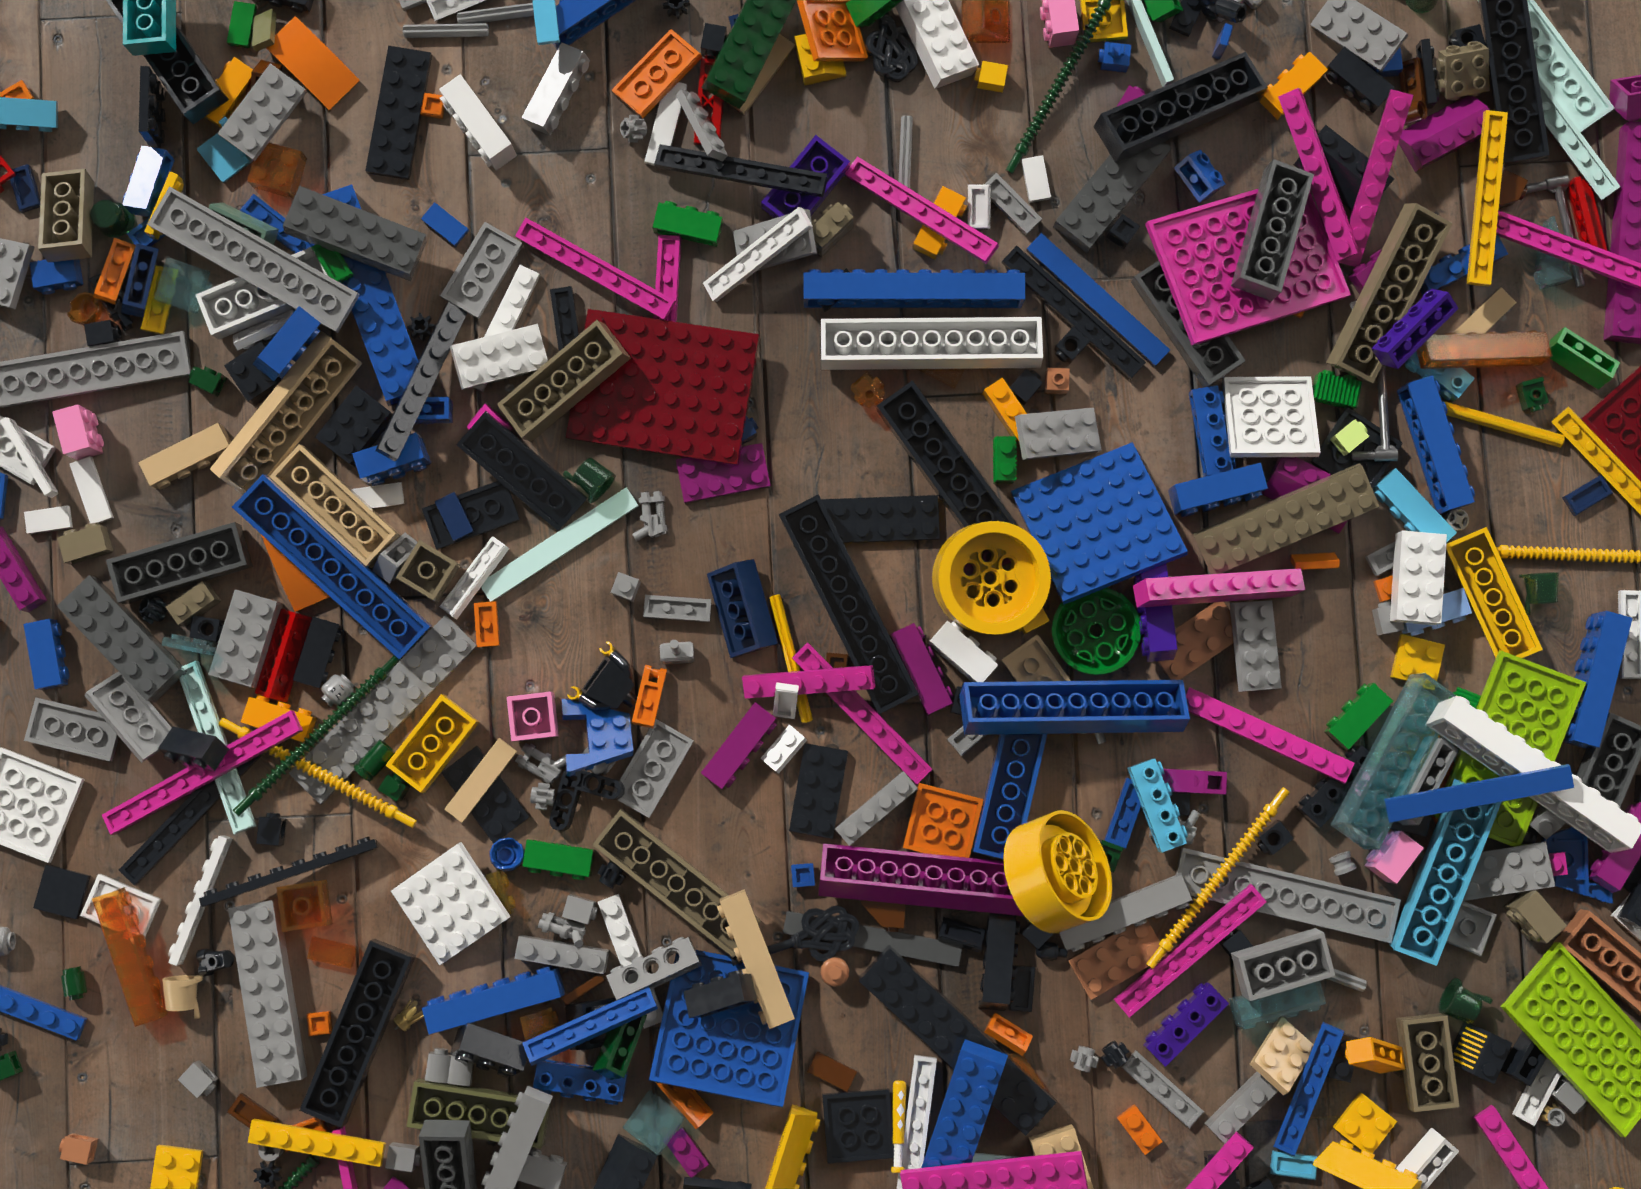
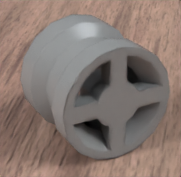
(1460, 518)
(1342, 863)
(266, 1154)

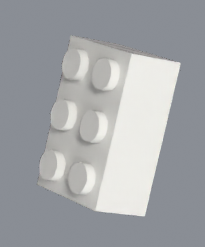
(963, 652)

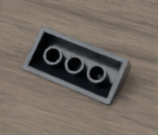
(1345, 164)
(626, 1165)

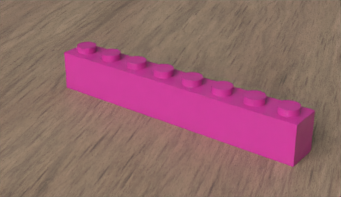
(1218, 587)

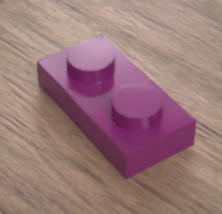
(687, 1152)

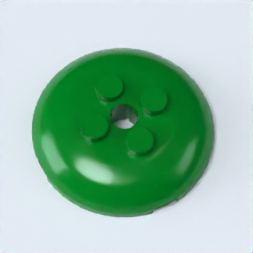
(1118, 634)

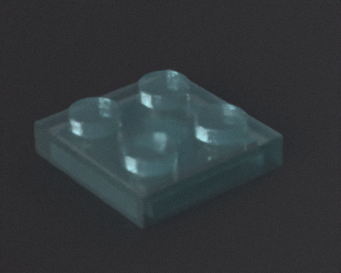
(180, 284)
(185, 643)
(654, 1122)

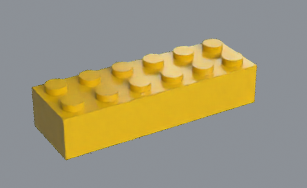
(1492, 594)

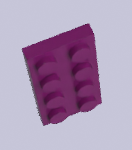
(713, 479)

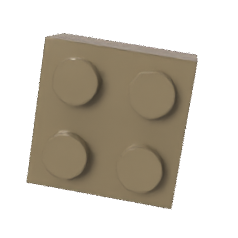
(428, 571)
(1535, 916)

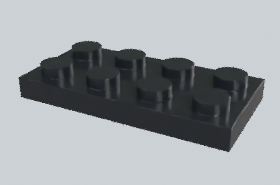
(485, 507)
(818, 790)
(499, 808)

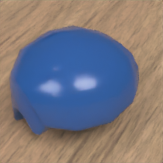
(506, 854)

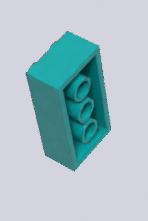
(149, 26)

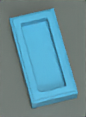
(546, 21)
(1293, 1166)

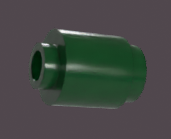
(73, 983)

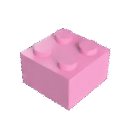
(1060, 22)
(78, 432)
(532, 716)
(1393, 857)

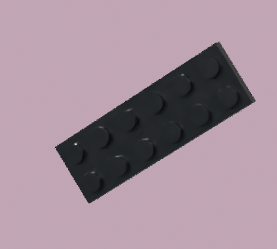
(398, 112)
(521, 471)
(885, 518)

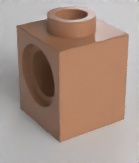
(1057, 381)
(78, 1148)

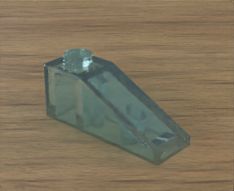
(1548, 269)

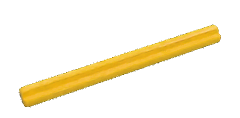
(1504, 424)
(789, 652)

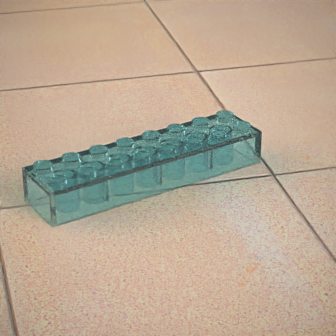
(1391, 762)

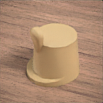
(181, 993)

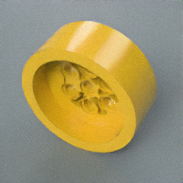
(1028, 572)
(1057, 872)

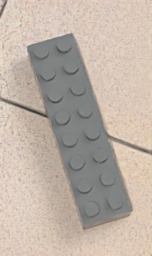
(267, 993)

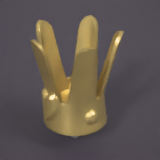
(406, 1018)
(1553, 1115)

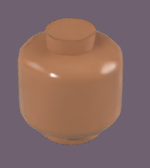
(834, 971)

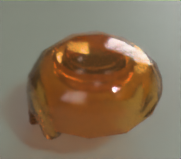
(85, 309)

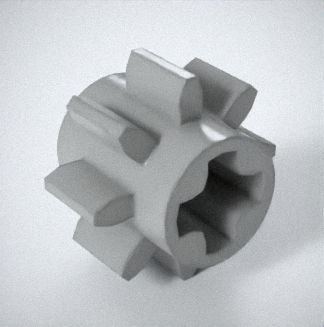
(633, 128)
(542, 796)
(1084, 1058)

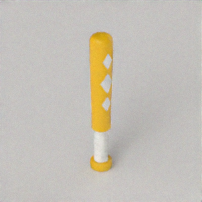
(899, 1107)

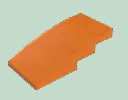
(312, 63)
(296, 584)

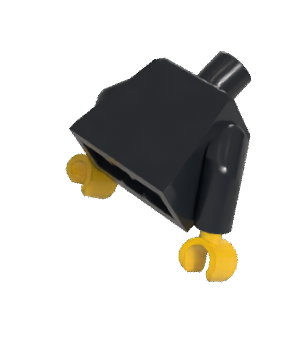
(608, 684)

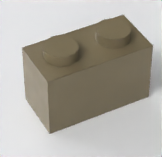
(85, 543)
(193, 603)

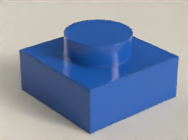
(803, 875)

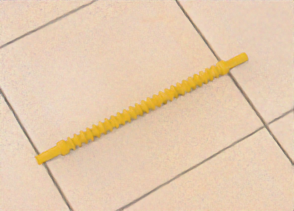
(1631, 556)
(1270, 810)
(390, 811)

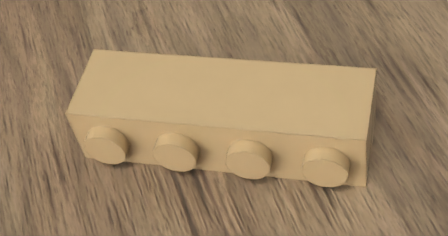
(185, 456)

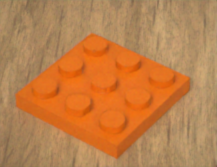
(831, 31)
(942, 822)

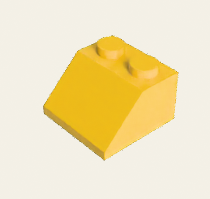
(816, 71)

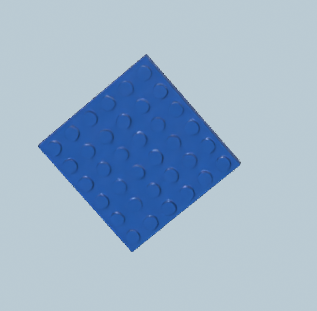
(1099, 523)
(731, 1049)

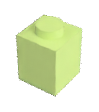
(1350, 437)

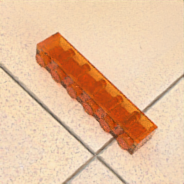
(1484, 350)
(130, 956)

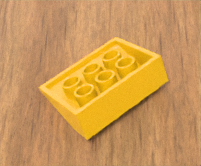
(792, 1148)
(1363, 1169)

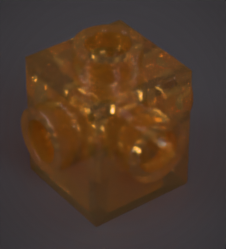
(865, 383)

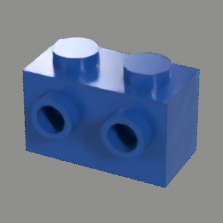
(1200, 175)

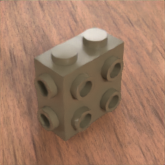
(1463, 70)
(832, 227)

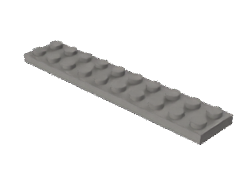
(253, 259)
(94, 369)
(387, 705)
(1296, 896)

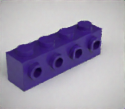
(1414, 328)
(1185, 1024)

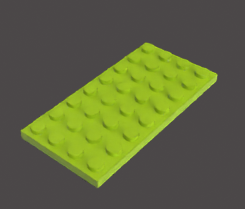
(1532, 705)
(1582, 1035)

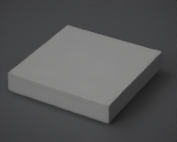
(1471, 928)

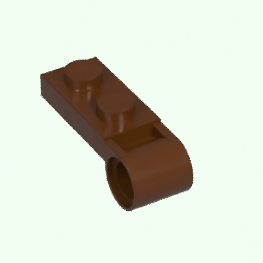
(1413, 83)

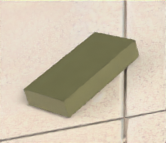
(264, 30)

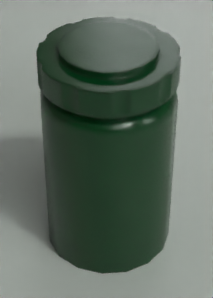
(374, 760)

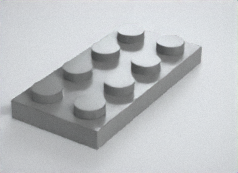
(1360, 31)
(262, 112)
(799, 248)
(481, 270)
(1058, 433)
(1255, 646)
(129, 715)
(71, 729)
(653, 767)
(1511, 871)

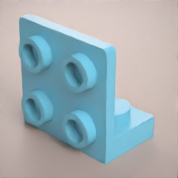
(223, 156)

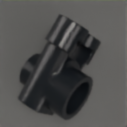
(213, 960)

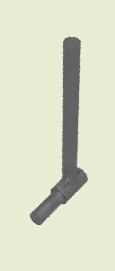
(1558, 186)
(1386, 451)

